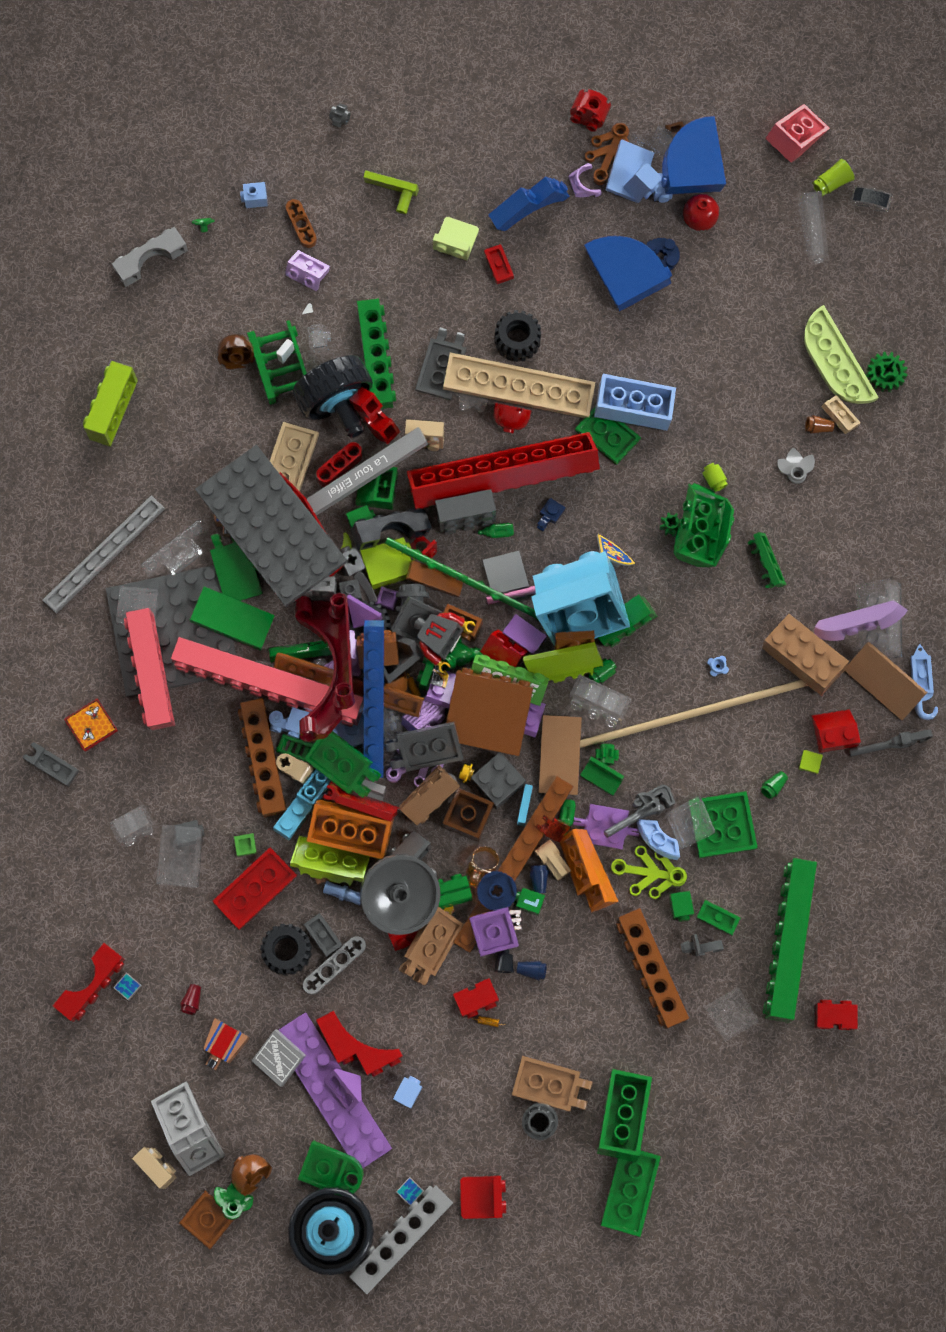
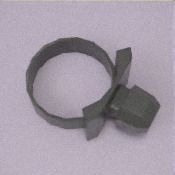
(688, 947)

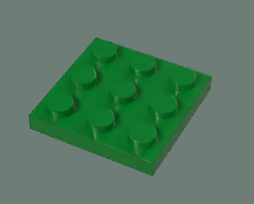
(732, 824)

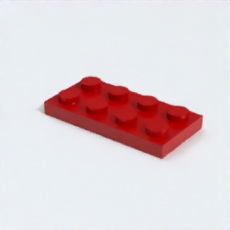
(254, 888)

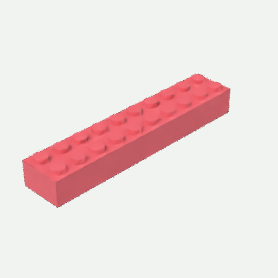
(257, 678)

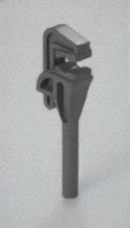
(903, 740)
(647, 806)

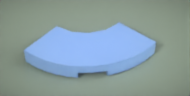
(657, 839)

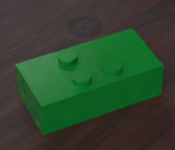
(624, 1115)

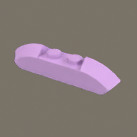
(864, 619)

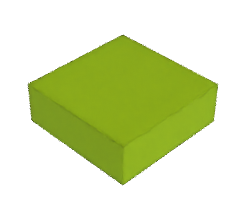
(810, 762)

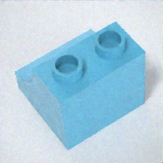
(580, 597)

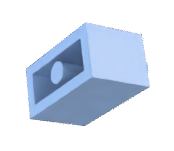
(643, 182)

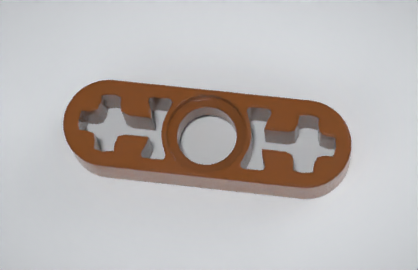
(301, 216)

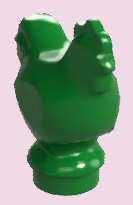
(460, 656)

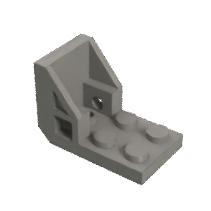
(187, 1129)

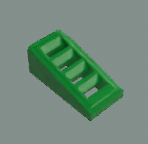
(301, 743)

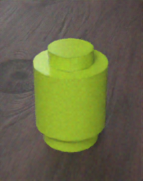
(715, 477)

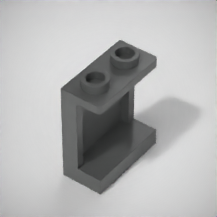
(407, 654)

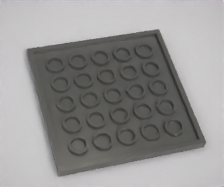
(174, 609)

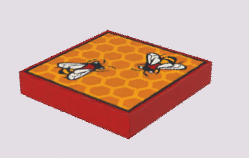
(91, 725)

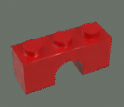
(369, 410)

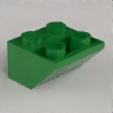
(379, 491)

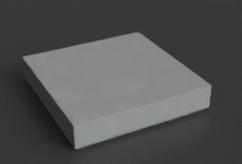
(506, 572)

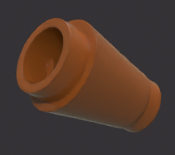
(818, 425)

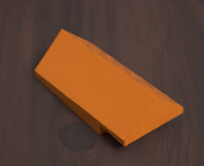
(587, 870)

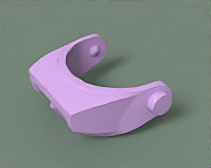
(578, 188)

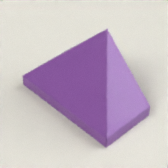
(361, 612)
(345, 1087)

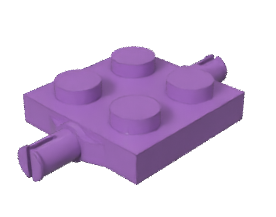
(602, 818)

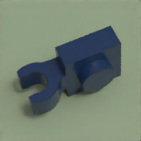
(551, 513)

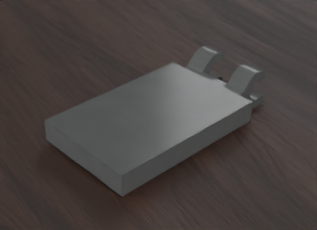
(435, 364)
(425, 747)

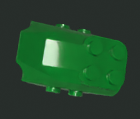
(704, 527)

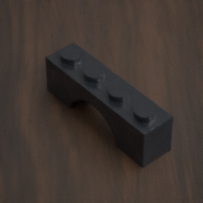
(412, 523)

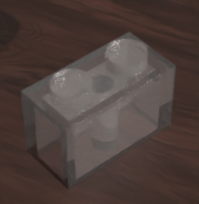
(133, 825)

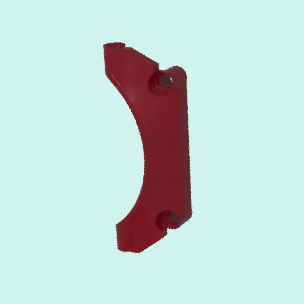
(332, 625)

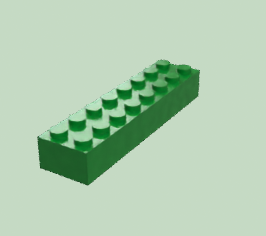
(790, 941)

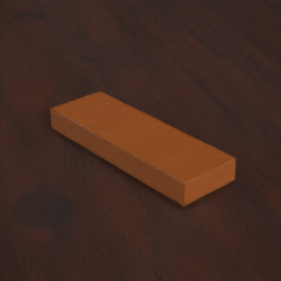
(433, 579)

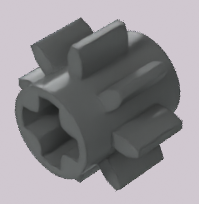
(339, 115)

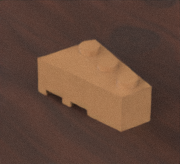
(429, 795)

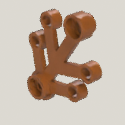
(609, 150)

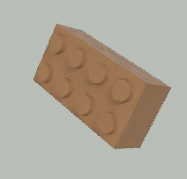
(805, 654)

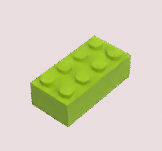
(110, 403)

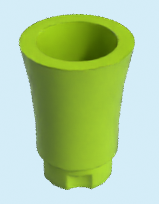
(834, 177)

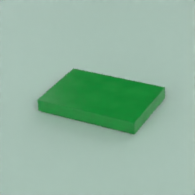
(610, 436)

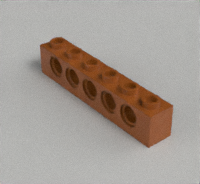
(257, 709)
(636, 920)

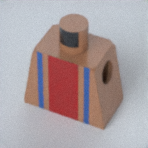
(223, 1043)

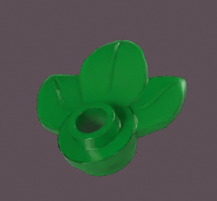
(231, 1197)

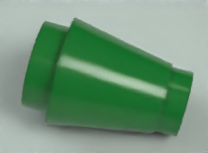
(774, 785)

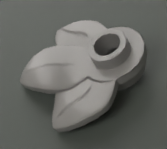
(796, 463)

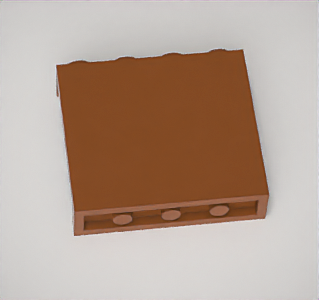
(490, 710)

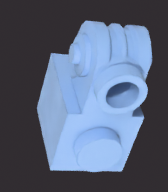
(290, 724)

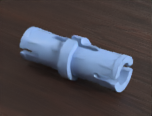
(342, 893)

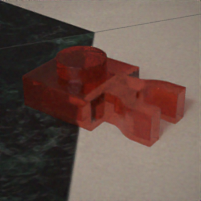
(553, 829)

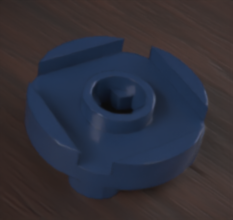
(669, 248)
(487, 885)

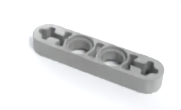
(332, 963)

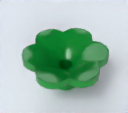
(203, 223)

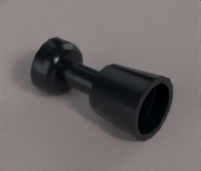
(504, 962)

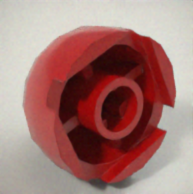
(701, 212)
(511, 417)

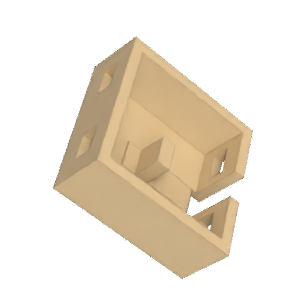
(431, 430)
(150, 1162)

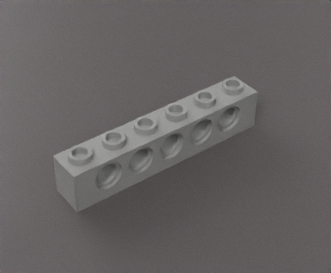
(368, 1281)

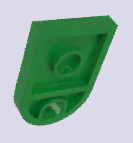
(329, 1168)

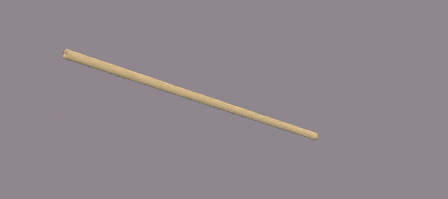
(692, 713)

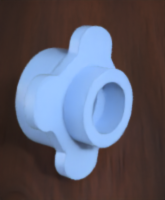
(718, 661)

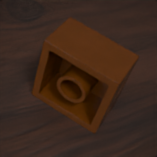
(468, 814)

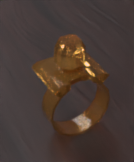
(475, 872)

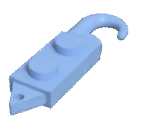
(922, 674)

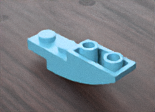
(302, 805)

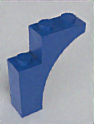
(527, 201)

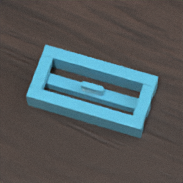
(524, 805)

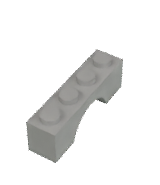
(167, 244)

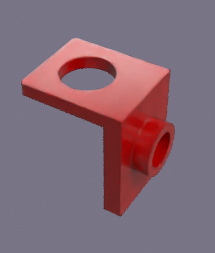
(431, 548)

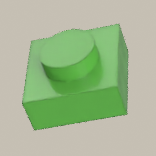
(245, 845)

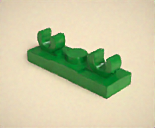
(767, 560)

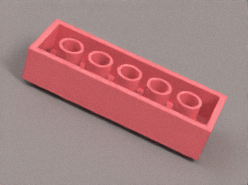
(149, 668)

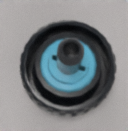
(329, 389)
(330, 1231)

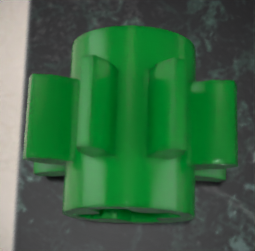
(670, 518)
(607, 754)

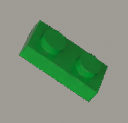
(718, 917)

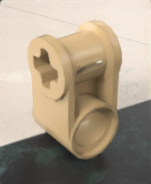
(297, 769)

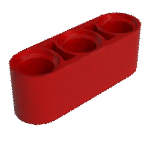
(343, 457)

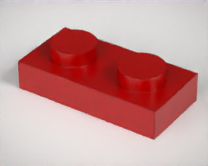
(499, 264)

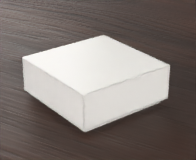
(285, 351)

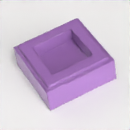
(387, 598)

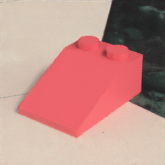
(796, 132)

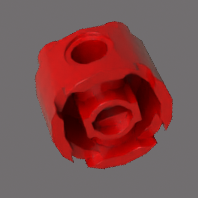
(590, 109)

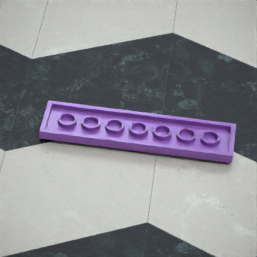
(353, 1129)

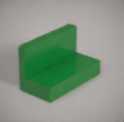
(602, 776)

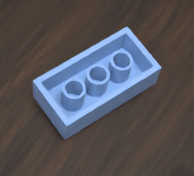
(635, 402)

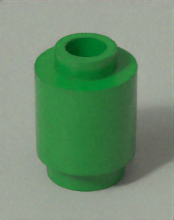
(604, 672)

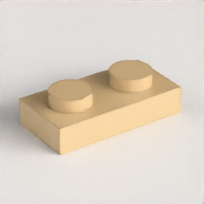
(840, 414)

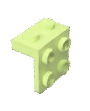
(455, 238)

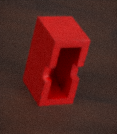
(500, 649)
(479, 998)
(842, 1015)

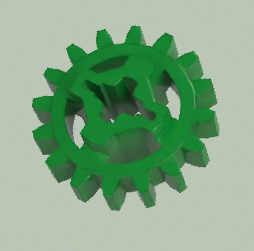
(882, 364)

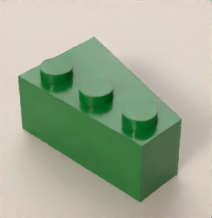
(638, 613)

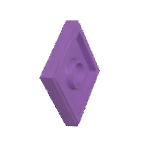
(494, 931)

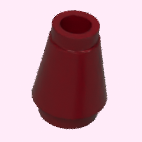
(191, 1000)

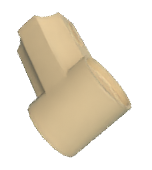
(551, 858)

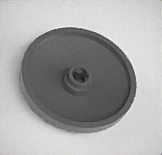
(400, 894)

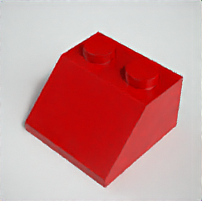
(836, 731)

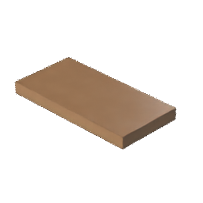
(885, 681)
(560, 751)

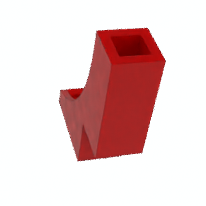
(346, 1046)

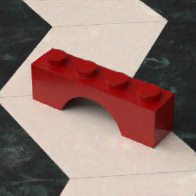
(73, 1003)

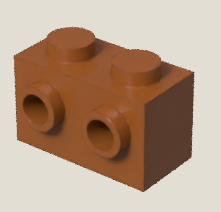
(468, 617)

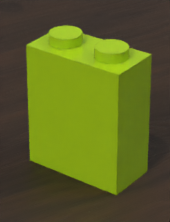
(386, 564)

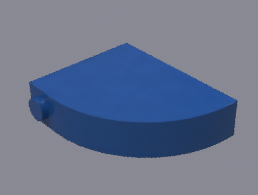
(694, 160)
(627, 269)

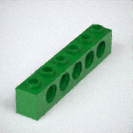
(372, 309)

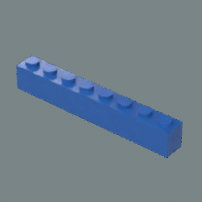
(374, 693)

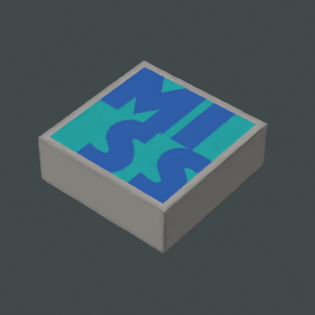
(127, 986)
(410, 1191)

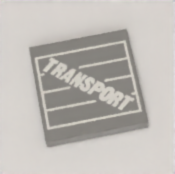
(278, 1057)

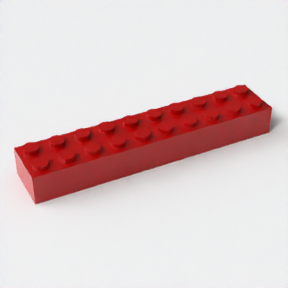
(504, 469)

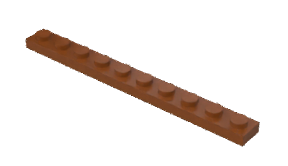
(520, 851)

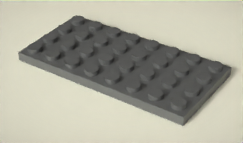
(271, 525)

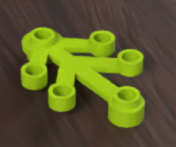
(651, 872)

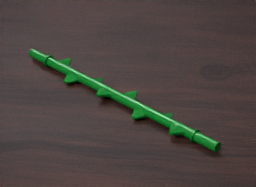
(479, 585)

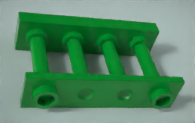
(262, 359)

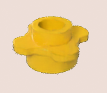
(466, 772)

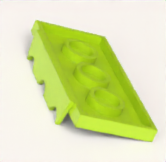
(565, 662)
(328, 862)

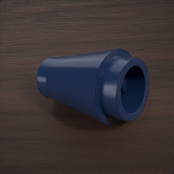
(539, 878)
(534, 969)

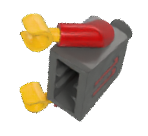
(439, 635)

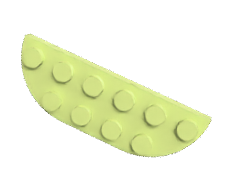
(836, 360)

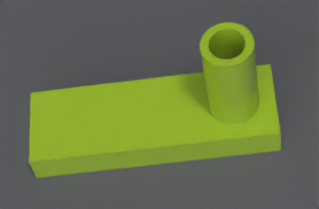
(407, 188)

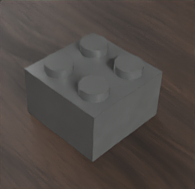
(498, 780)

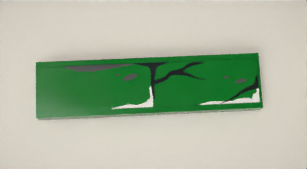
(301, 651)

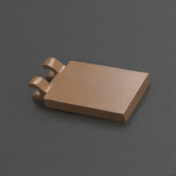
(431, 946)
(549, 1084)

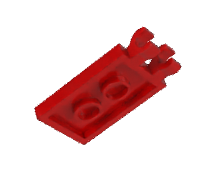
(367, 804)

